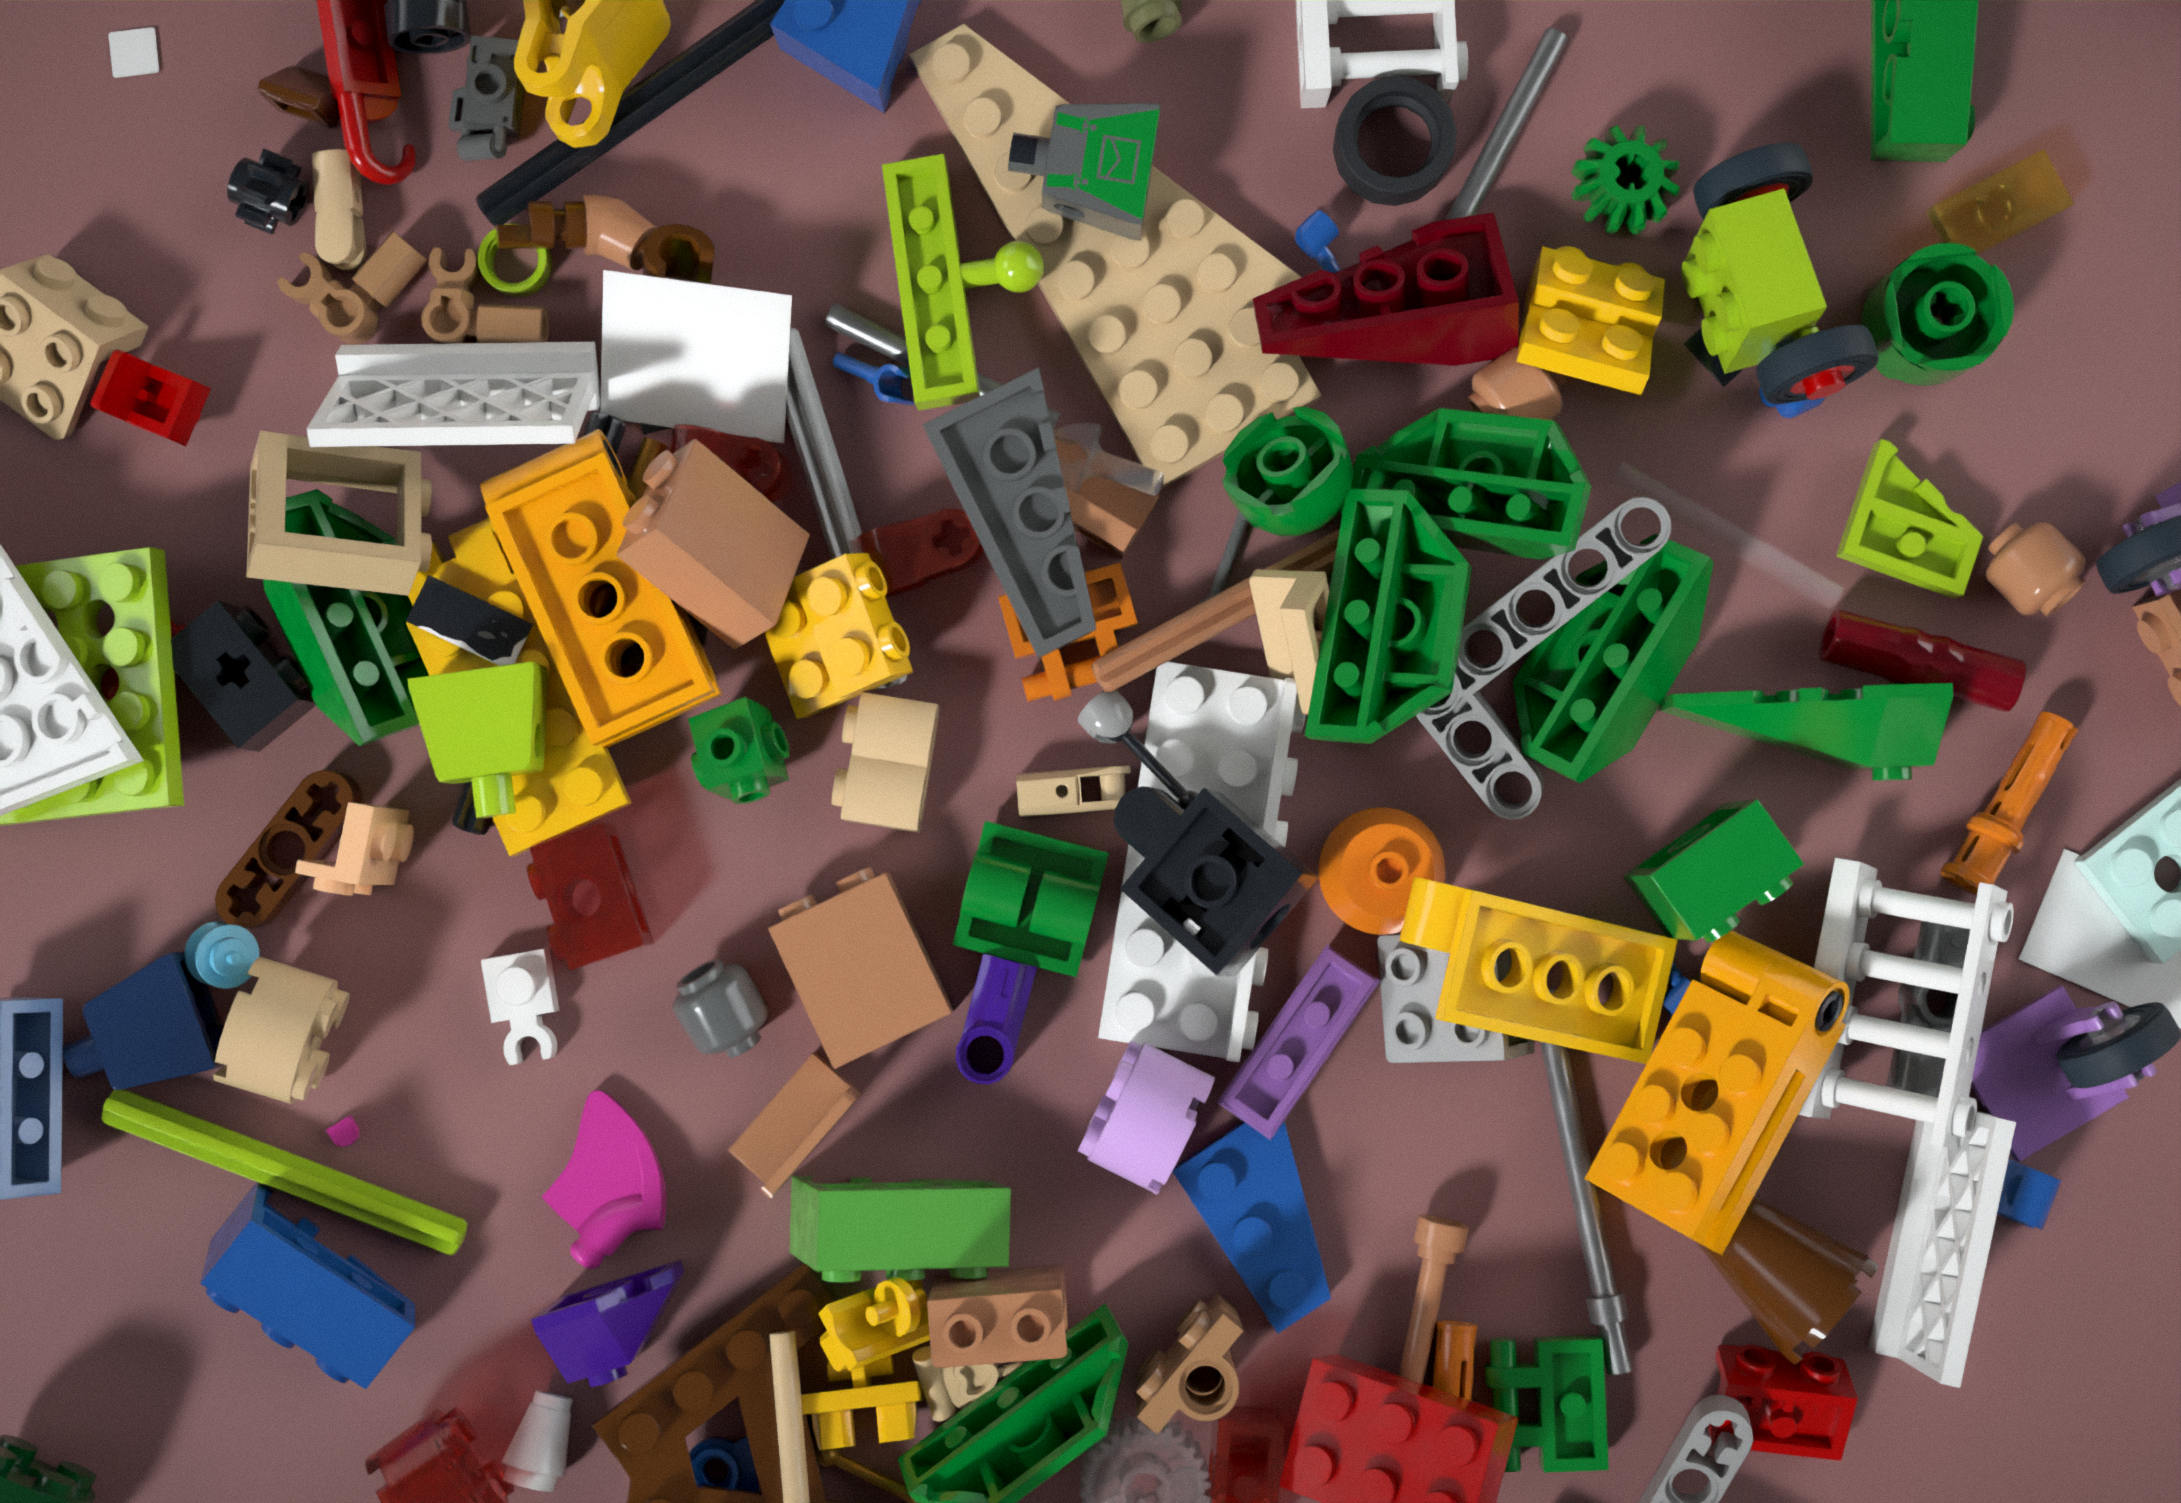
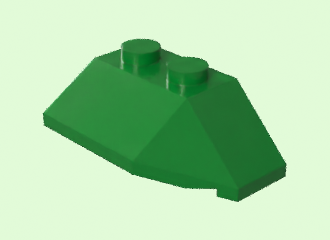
(1486, 480)
(1387, 619)
(348, 640)
(1611, 665)
(1025, 1423)

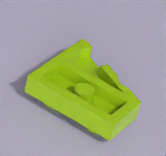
(1907, 528)

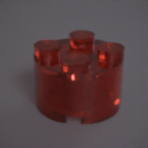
(437, 1464)

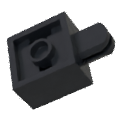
(1210, 869)

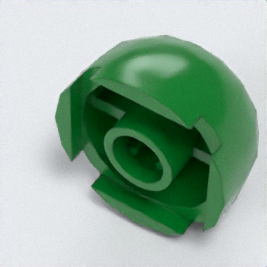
(1288, 472)

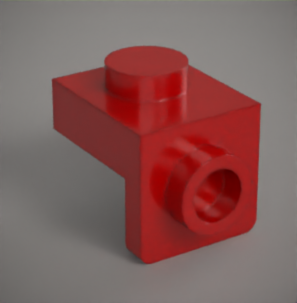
(150, 397)

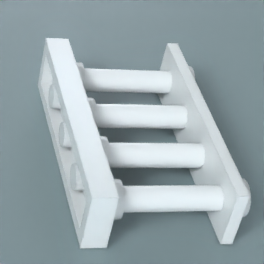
(1326, 66)
(1842, 954)

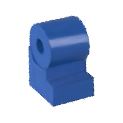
(2027, 1195)

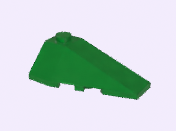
(1859, 728)

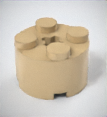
(277, 1032)

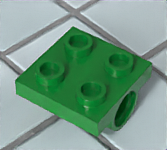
(1030, 898)

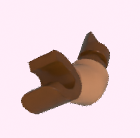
(616, 232)

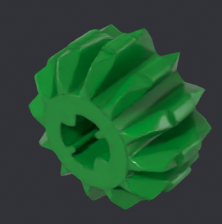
(1609, 161)

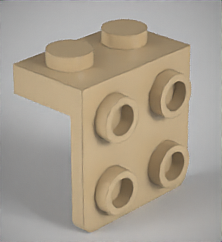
(54, 339)

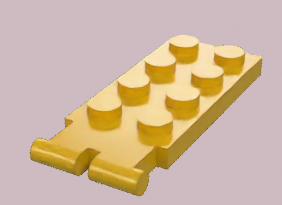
(577, 777)

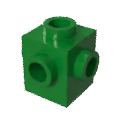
(739, 751)

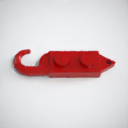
(362, 80)

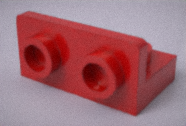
(1790, 1406)

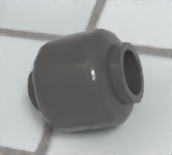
(720, 1008)

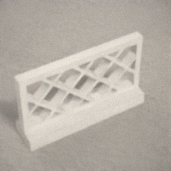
(449, 390)
(1941, 1248)

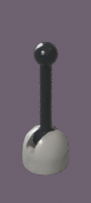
(1110, 720)

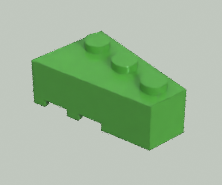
(900, 1227)

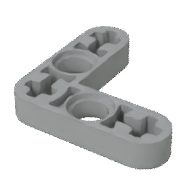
(1691, 1447)

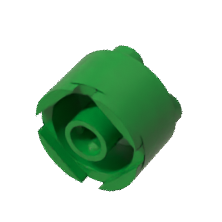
(1944, 282)

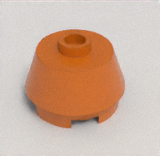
(1372, 865)

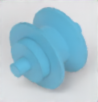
(220, 954)

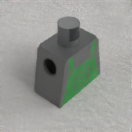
(1094, 163)

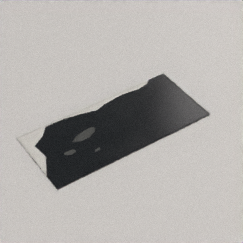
(469, 622)

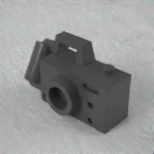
(490, 100)

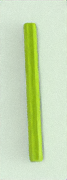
(284, 1171)

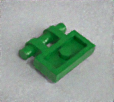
(1568, 1397)

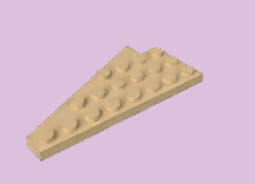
(1152, 319)

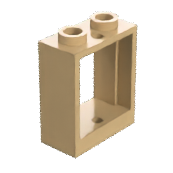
(328, 560)

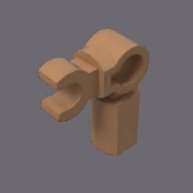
(353, 311)
(452, 315)

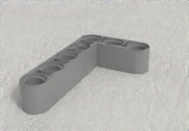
(1520, 637)

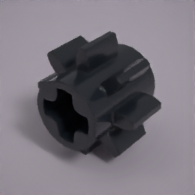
(268, 191)

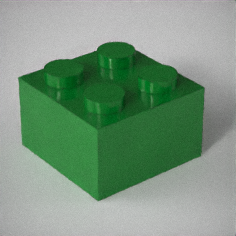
(1715, 871)

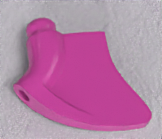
(609, 1182)

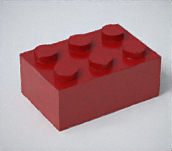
(1392, 1440)

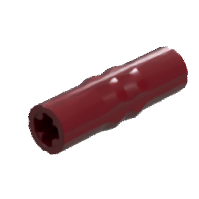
(1917, 657)

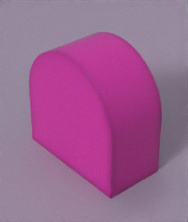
(344, 1132)

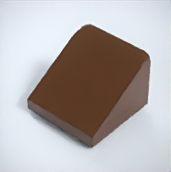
(301, 95)

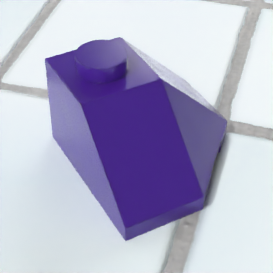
(607, 1324)

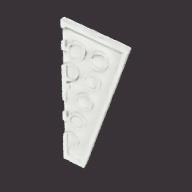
(51, 715)

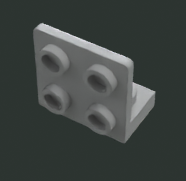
(1410, 997)

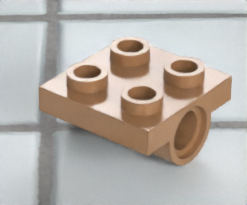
(1203, 1340)

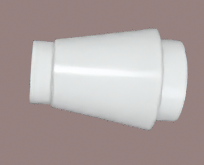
(540, 1443)

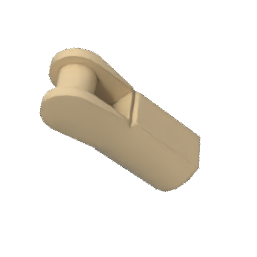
(338, 209)
(1061, 790)

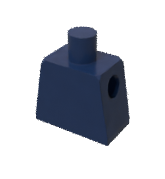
(148, 1028)

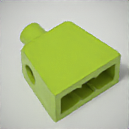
(484, 728)

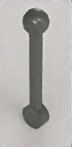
(1228, 557)

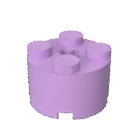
(1145, 1116)

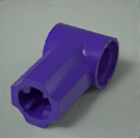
(996, 1011)

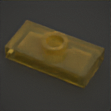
(2002, 205)

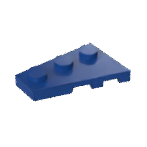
(1260, 1218)

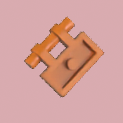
(1112, 613)

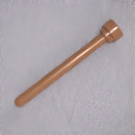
(1438, 1245)

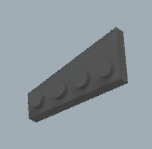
(1014, 494)

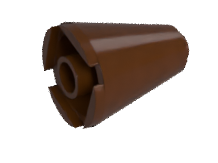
(1790, 1276)

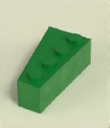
(1921, 78)

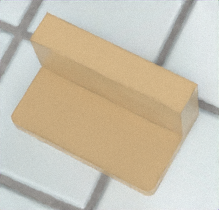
(1291, 624)

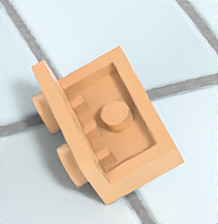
(368, 852)

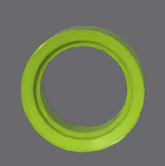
(528, 287)

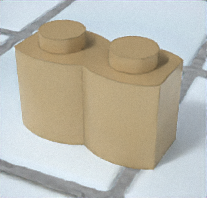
(887, 762)

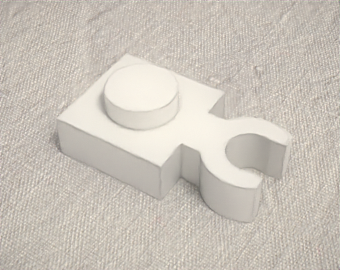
(521, 990)

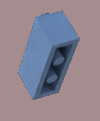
(30, 1096)

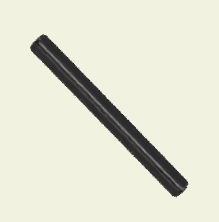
(636, 109)

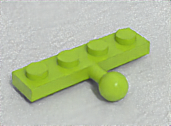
(935, 280)

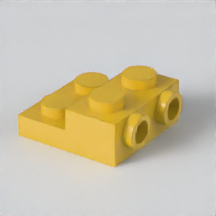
(1591, 319)
(837, 635)

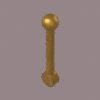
(834, 1457)

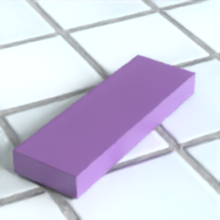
(1298, 1042)

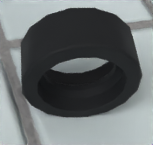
(1417, 98)

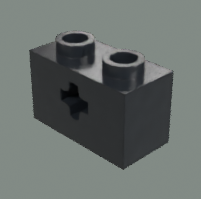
(208, 661)

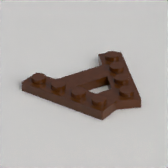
(730, 1362)

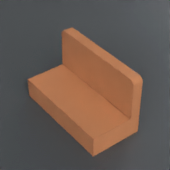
(1104, 509)
(794, 1122)

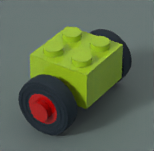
(1760, 281)

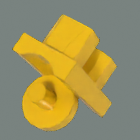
(875, 1323)
(834, 1409)

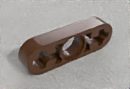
(271, 895)

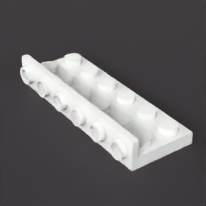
(1233, 739)

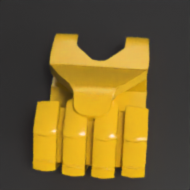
(591, 60)

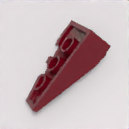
(1422, 302)

